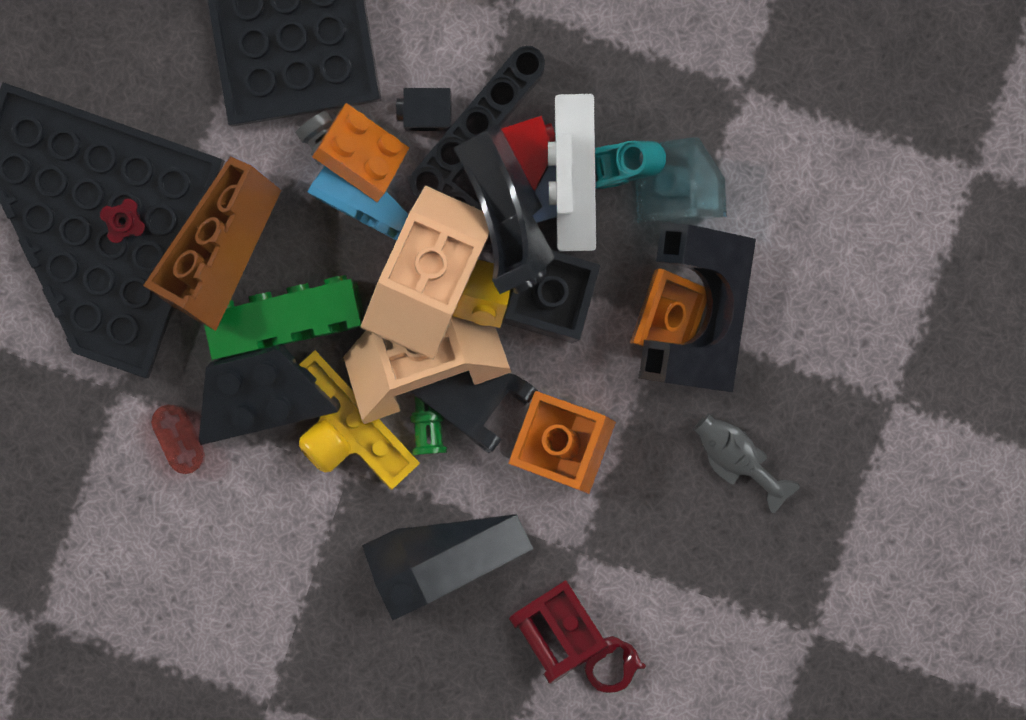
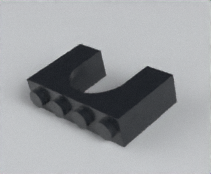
(725, 269)

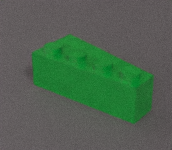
(287, 318)

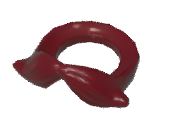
(630, 665)

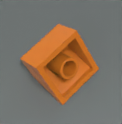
(562, 442)

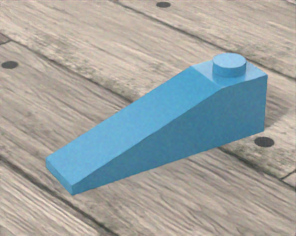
(336, 192)

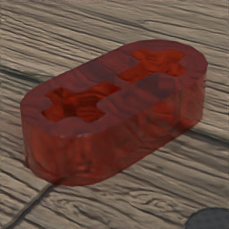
(170, 444)

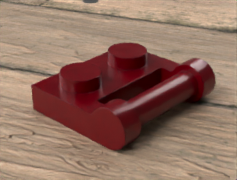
(570, 625)

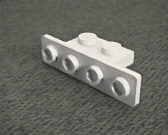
(575, 172)

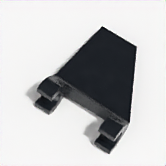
(471, 405)

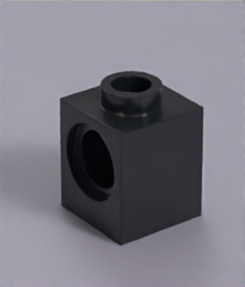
(425, 109)

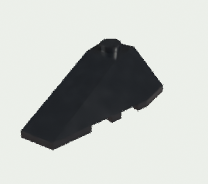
(435, 559)

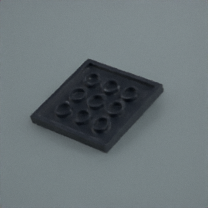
(292, 57)

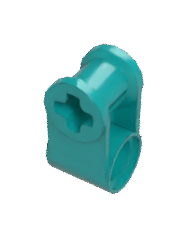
(620, 162)

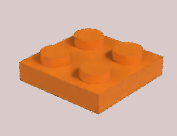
(361, 152)

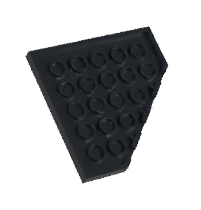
(54, 182)

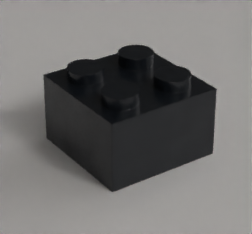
(557, 301)

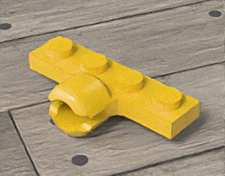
(345, 434)

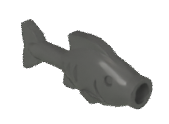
(734, 455)

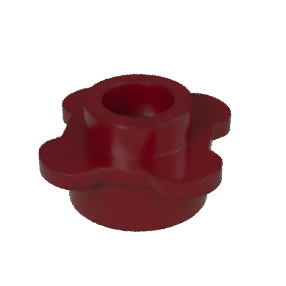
(133, 223)

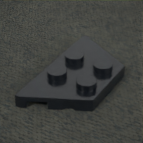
(258, 394)

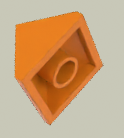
(670, 310)

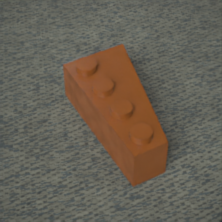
(215, 244)

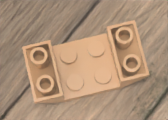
(427, 272)
(385, 369)

